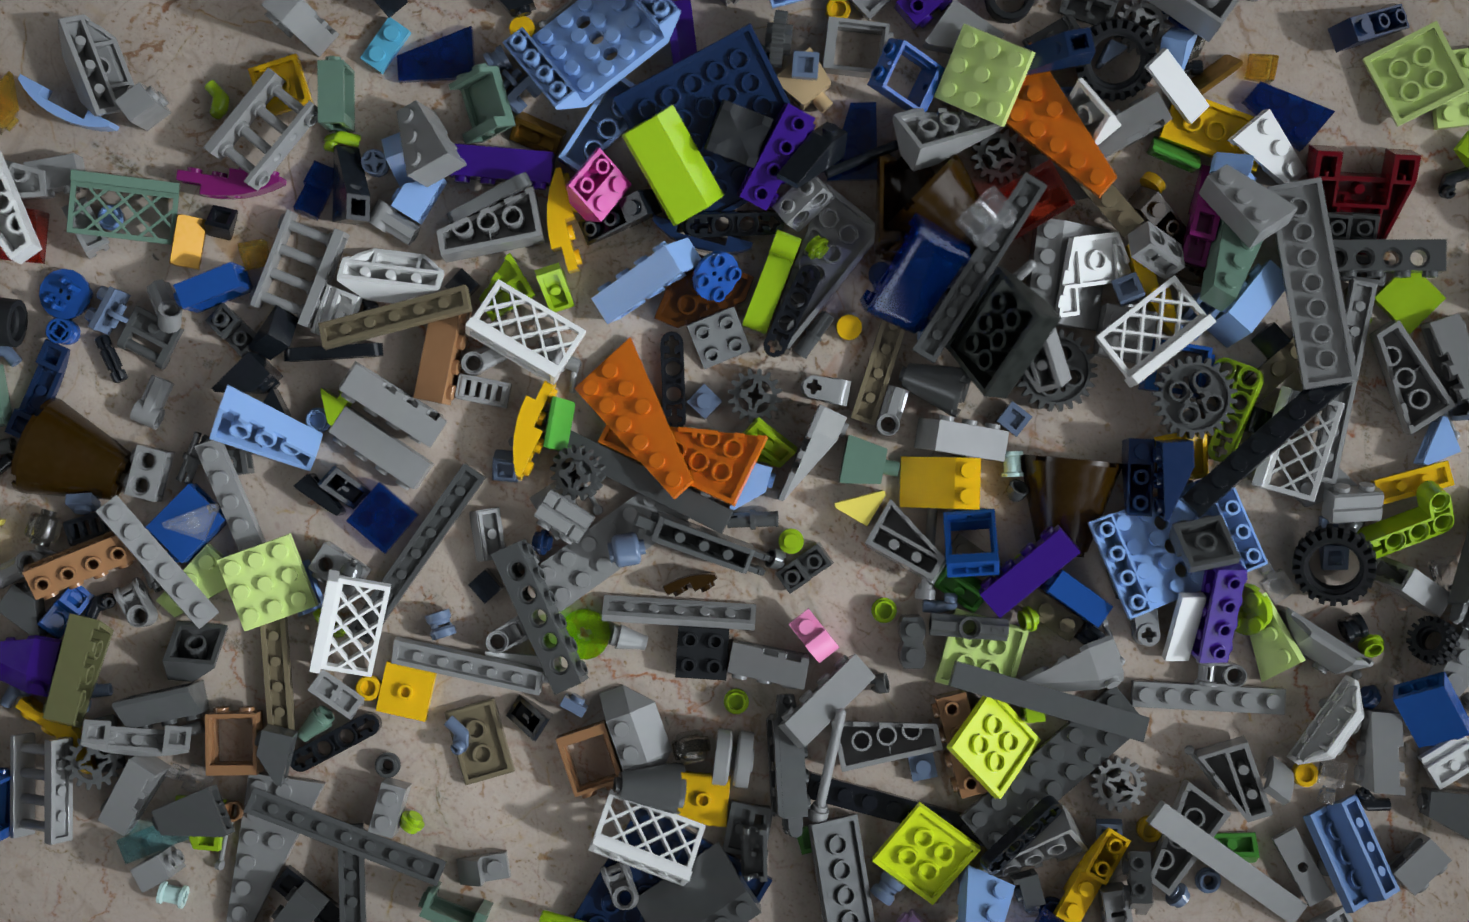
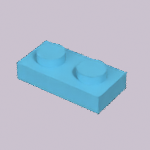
(385, 45)

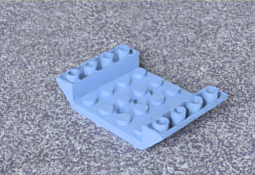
(575, 70)
(1143, 567)

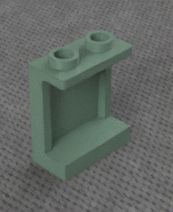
(485, 103)
(441, 910)

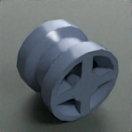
(498, 58)
(371, 160)

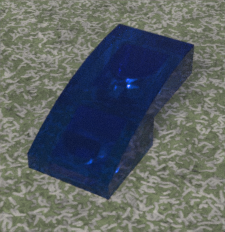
(316, 191)

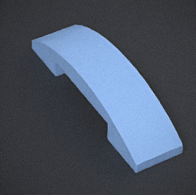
(41, 95)

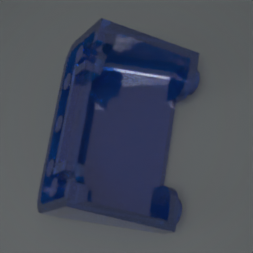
(917, 276)

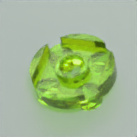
(600, 632)

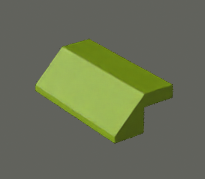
(673, 165)

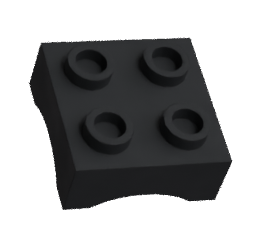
(738, 133)
(702, 653)

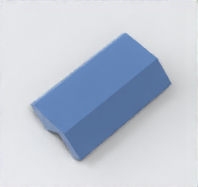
(1351, 853)

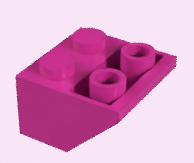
(596, 187)

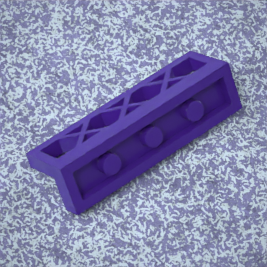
(683, 36)

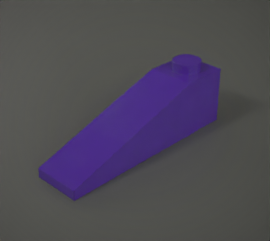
(29, 663)

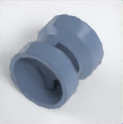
(439, 618)
(887, 888)

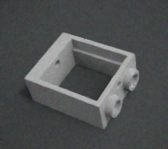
(851, 25)

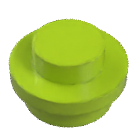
(817, 247)
(791, 541)
(884, 610)
(1028, 619)
(1371, 645)
(736, 701)
(411, 822)

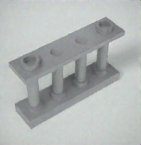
(244, 114)
(324, 265)
(57, 788)

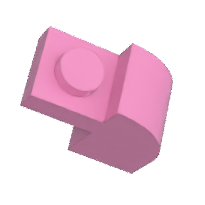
(813, 635)

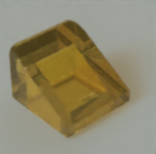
(1261, 68)
(254, 253)

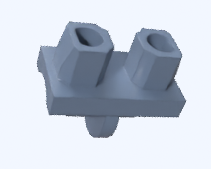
(516, 103)
(109, 311)

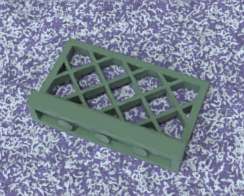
(122, 184)

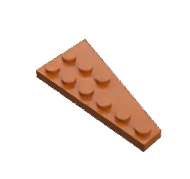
(1054, 128)
(630, 408)
(715, 459)

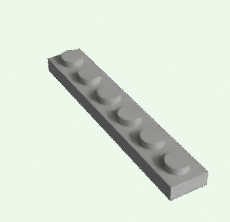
(230, 494)
(157, 561)
(679, 612)
(467, 665)
(1195, 697)

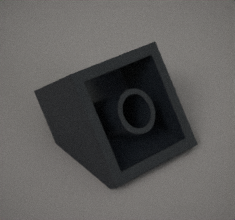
(250, 375)

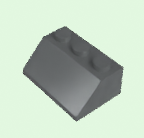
(163, 706)

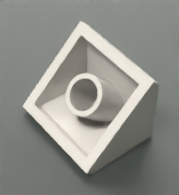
(1093, 112)

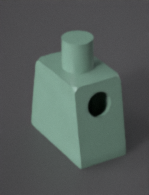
(865, 462)

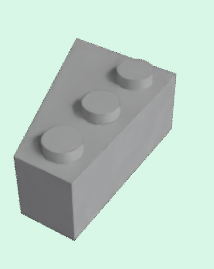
(301, 20)
(425, 145)
(1246, 205)
(905, 545)
(768, 664)
(1379, 752)

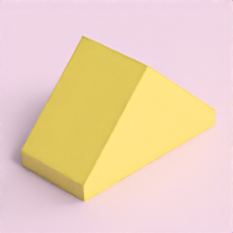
(861, 507)

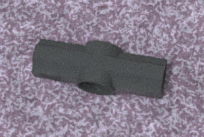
(985, 627)

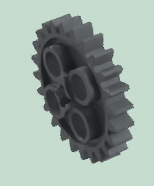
(1079, 363)
(1215, 386)

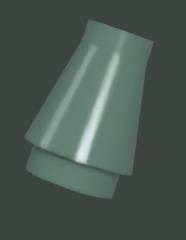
(317, 722)

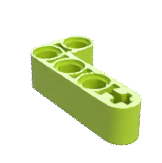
(771, 281)
(1241, 416)
(1415, 525)

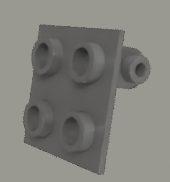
(718, 337)

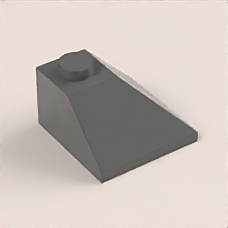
(193, 650)

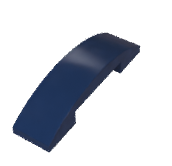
(732, 246)
(44, 385)

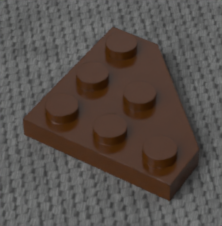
(683, 304)

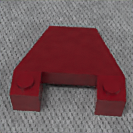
(1365, 192)

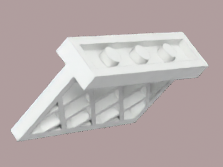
(1163, 351)
(518, 352)
(1267, 468)
(327, 626)
(642, 859)

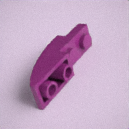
(233, 187)
(1201, 225)

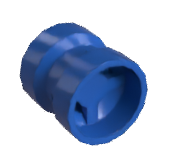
(69, 332)

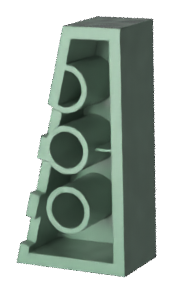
(1226, 268)

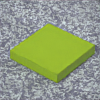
(1409, 300)

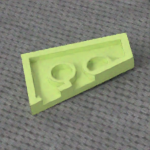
(204, 573)
(1274, 647)

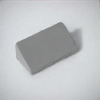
(487, 532)

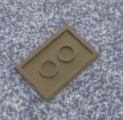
(488, 748)

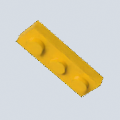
(1406, 483)

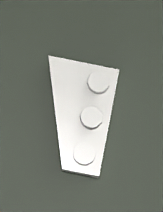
(1270, 148)

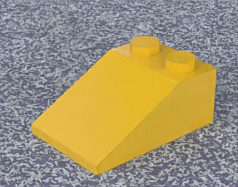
(940, 482)

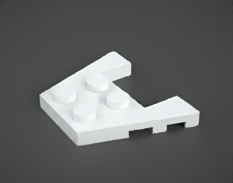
(1090, 262)

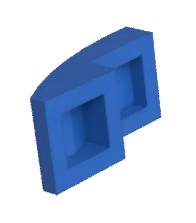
(70, 601)

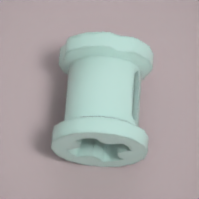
(1012, 464)
(172, 894)

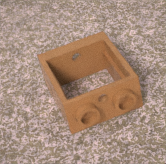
(564, 740)
(227, 768)

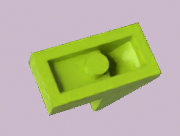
(555, 287)
(333, 405)

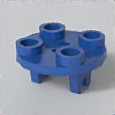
(708, 284)
(58, 303)

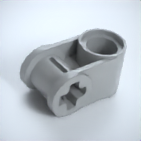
(830, 389)
(133, 599)
(1144, 622)
(511, 633)
(1216, 675)
(620, 882)

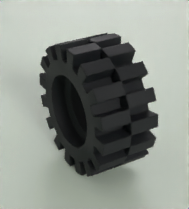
(1423, 630)

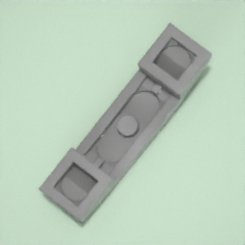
(135, 741)

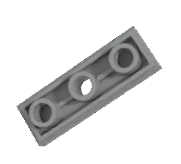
(1307, 878)

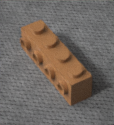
(441, 359)
(76, 564)
(952, 710)

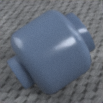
(626, 549)

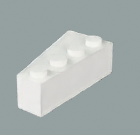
(16, 230)

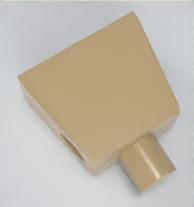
(806, 92)

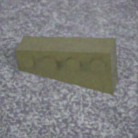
(77, 670)

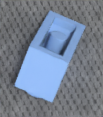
(416, 199)
(756, 484)

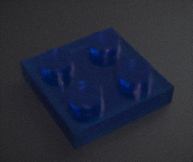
(382, 517)

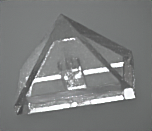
(194, 523)

